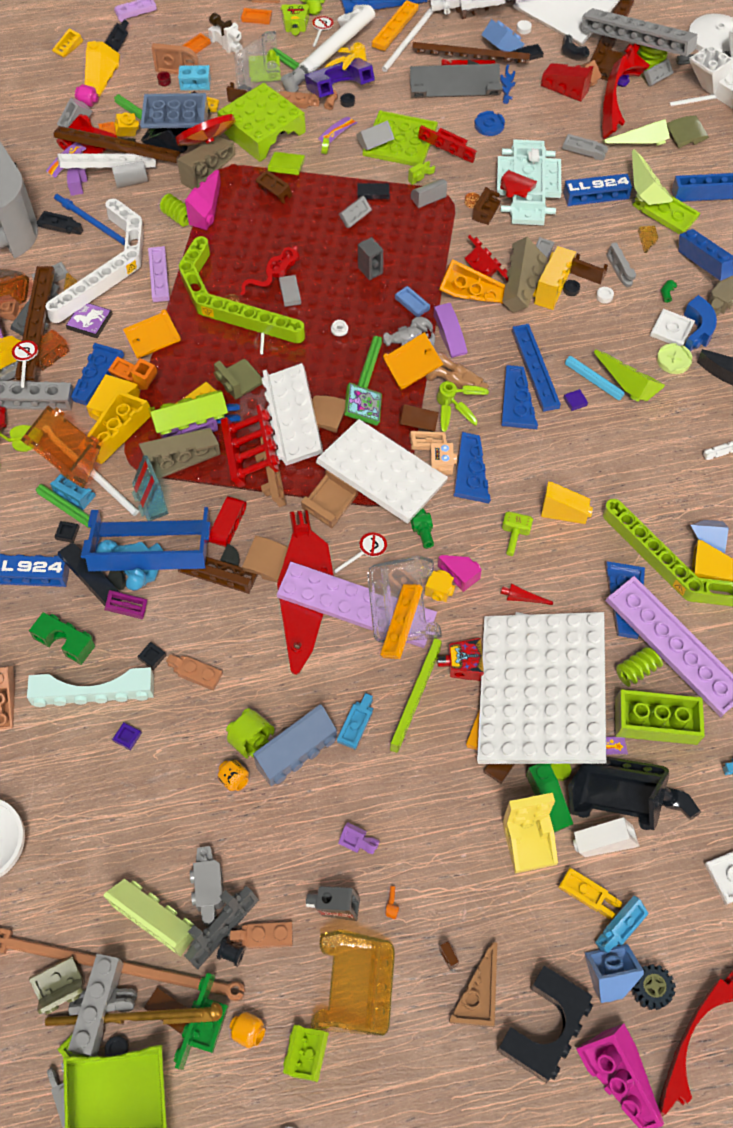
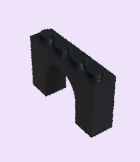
(544, 1058)

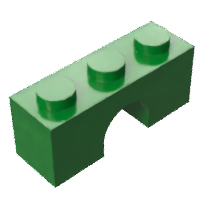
(50, 628)

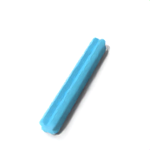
(595, 378)

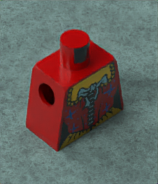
(464, 660)

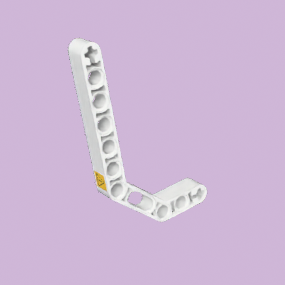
(109, 273)

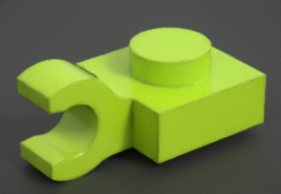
(417, 172)

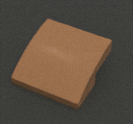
(328, 412)
(265, 558)

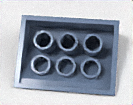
(174, 110)

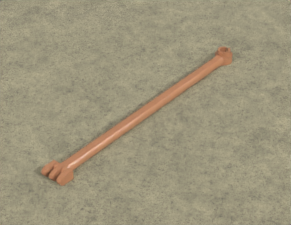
(8, 942)

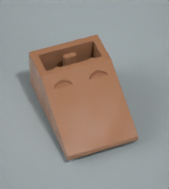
(7, 694)

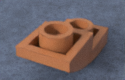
(10, 309)

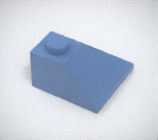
(613, 972)

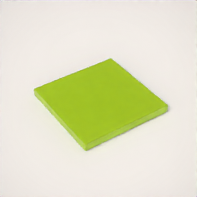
(406, 146)

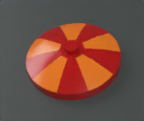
(205, 131)

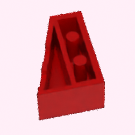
(568, 80)

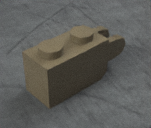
(722, 296)

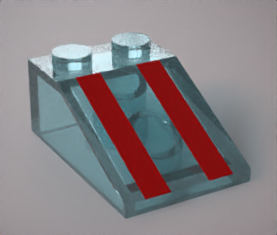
(148, 492)

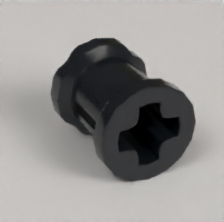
(230, 952)

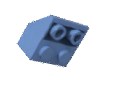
(502, 37)

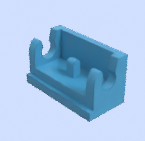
(71, 492)

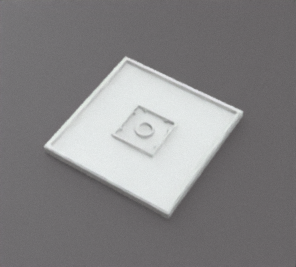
(564, 15)

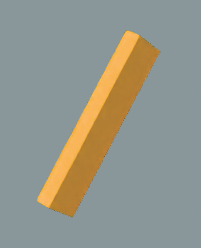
(401, 621)

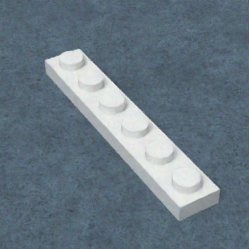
(101, 160)

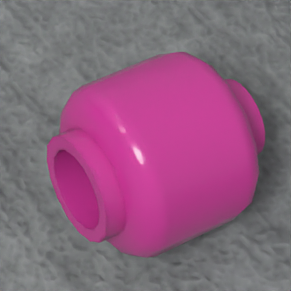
(86, 94)

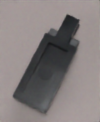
(117, 35)
(59, 223)

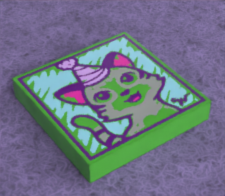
(363, 404)

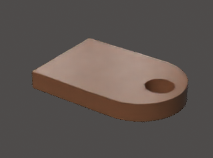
(170, 57)

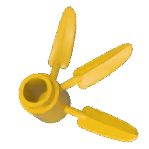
(356, 51)

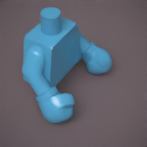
(136, 578)

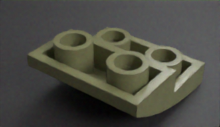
(687, 130)

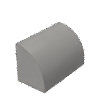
(375, 135)
(130, 174)
(429, 193)

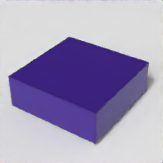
(575, 400)
(127, 736)

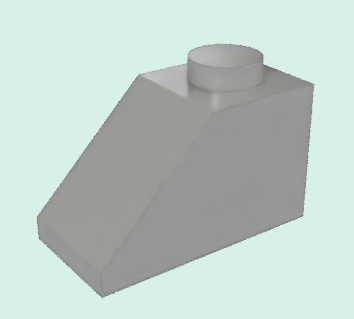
(72, 110)

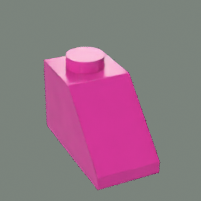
(462, 569)

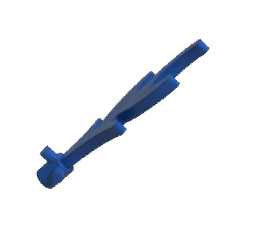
(507, 84)

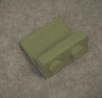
(237, 378)
(57, 984)

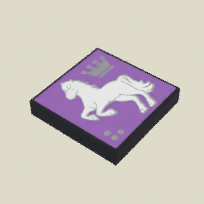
(89, 320)

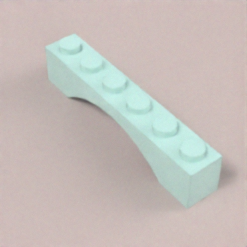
(134, 684)

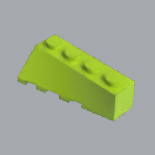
(188, 412)

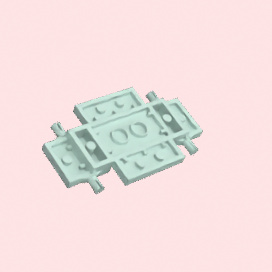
(546, 173)

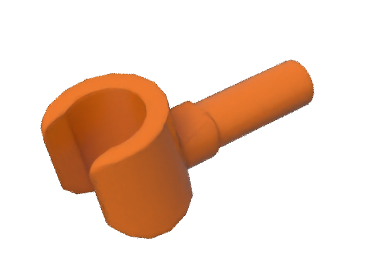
(391, 910)

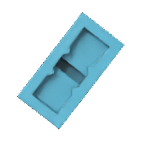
(194, 77)

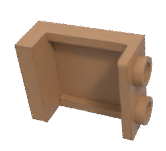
(329, 499)

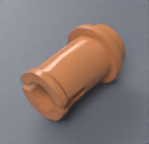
(330, 99)

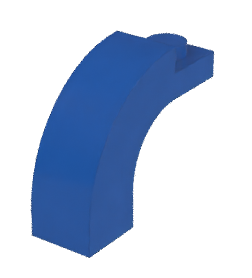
(705, 320)

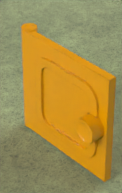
(153, 334)
(410, 361)

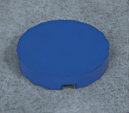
(489, 123)

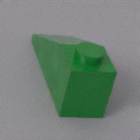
(543, 782)

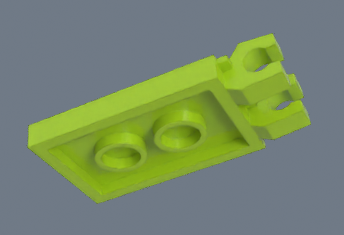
(673, 214)

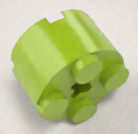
(249, 732)

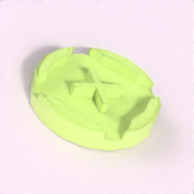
(674, 358)

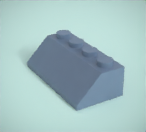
(295, 746)

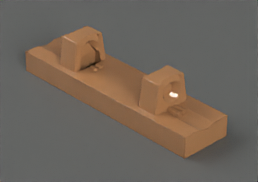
(274, 486)

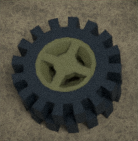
(658, 981)

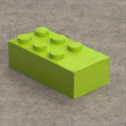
(659, 717)

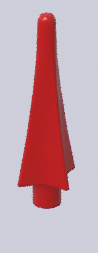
(516, 593)

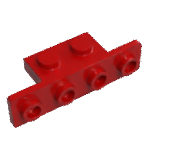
(448, 141)
(482, 262)

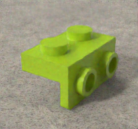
(305, 1053)

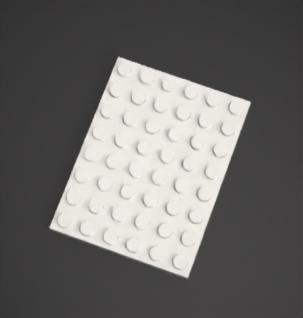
(543, 689)

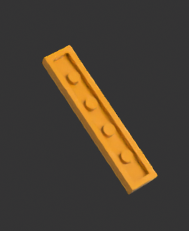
(395, 25)

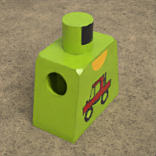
(295, 17)

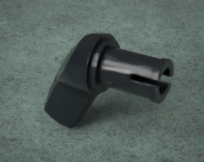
(572, 51)
(680, 801)

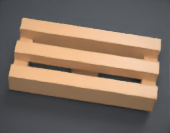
(425, 444)

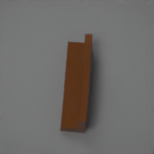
(221, 577)

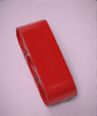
(227, 521)

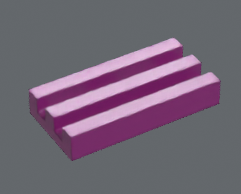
(124, 611)

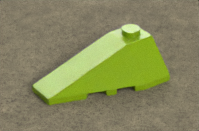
(633, 382)

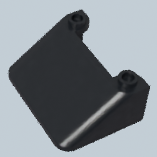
(165, 137)
(620, 788)

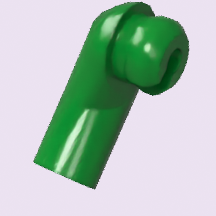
(665, 290)

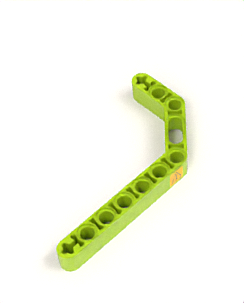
(232, 311)
(617, 514)

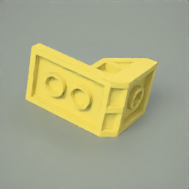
(530, 833)

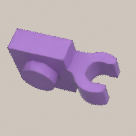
(354, 839)

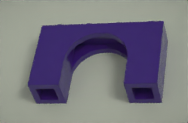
(321, 81)

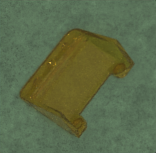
(359, 984)

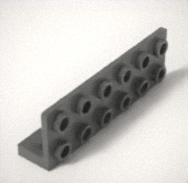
(455, 80)

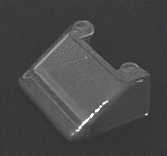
(252, 64)
(385, 585)

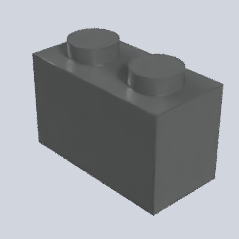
(370, 258)

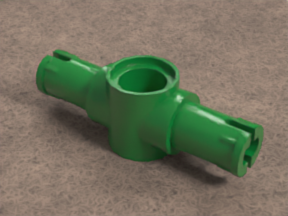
(423, 526)

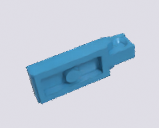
(356, 723)
(622, 925)

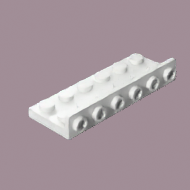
(292, 414)

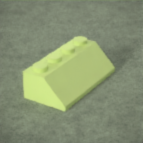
(150, 915)

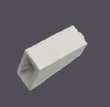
(606, 838)

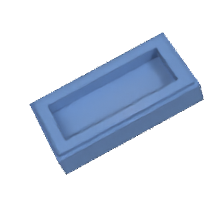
(412, 301)

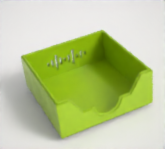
(260, 119)
(115, 1090)

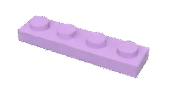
(158, 274)

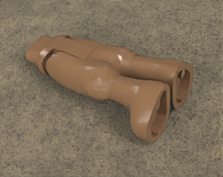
(458, 375)

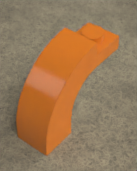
(141, 373)

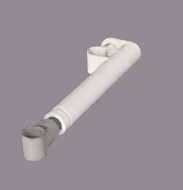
(350, 25)

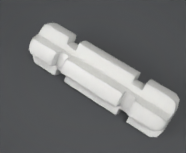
(718, 450)

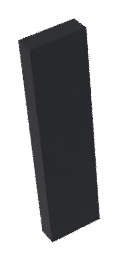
(94, 580)

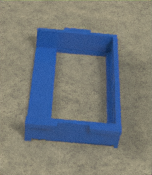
(149, 559)

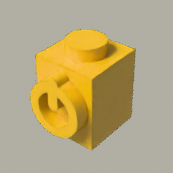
(126, 124)
(440, 586)

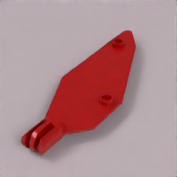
(299, 622)

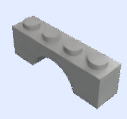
(89, 1024)

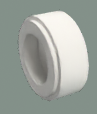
(524, 27)
(604, 294)

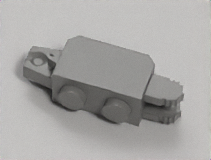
(208, 885)

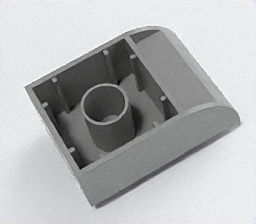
(17, 216)

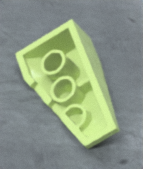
(648, 134)
(646, 183)

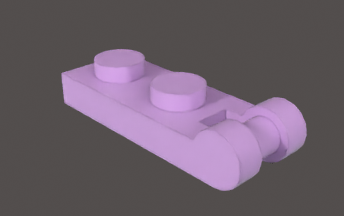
(134, 9)

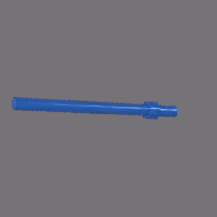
(68, 204)

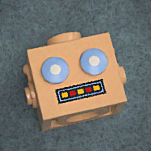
(443, 458)

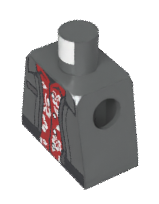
(335, 902)

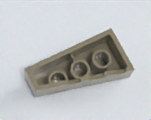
(204, 160)
(524, 274)
(180, 451)

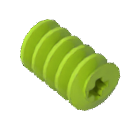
(174, 209)
(638, 666)

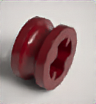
(163, 78)

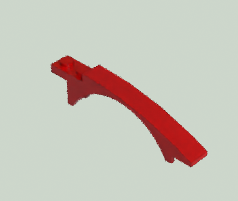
(628, 64)
(676, 1082)

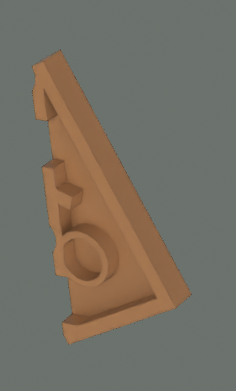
(479, 998)

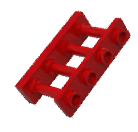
(233, 444)

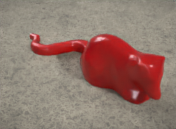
(276, 267)

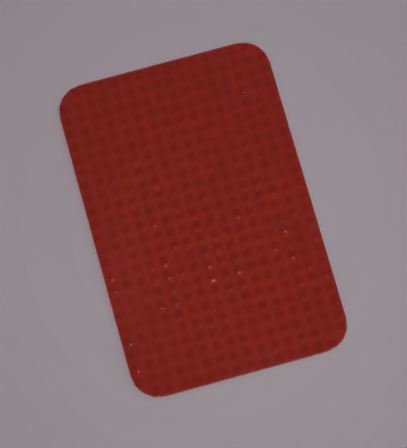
(245, 235)

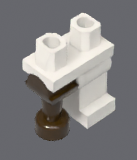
(224, 33)

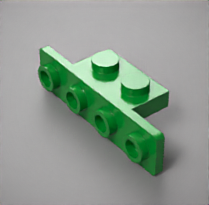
(201, 1034)

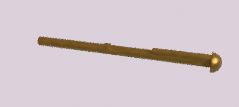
(172, 1016)

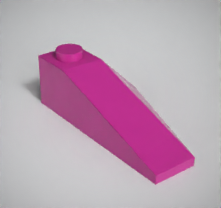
(202, 202)
(618, 1066)

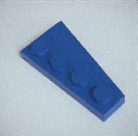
(93, 373)
(517, 400)
(470, 472)
(617, 576)

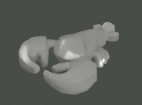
(406, 334)

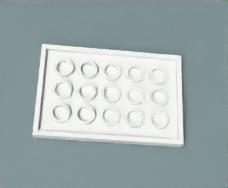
(382, 470)

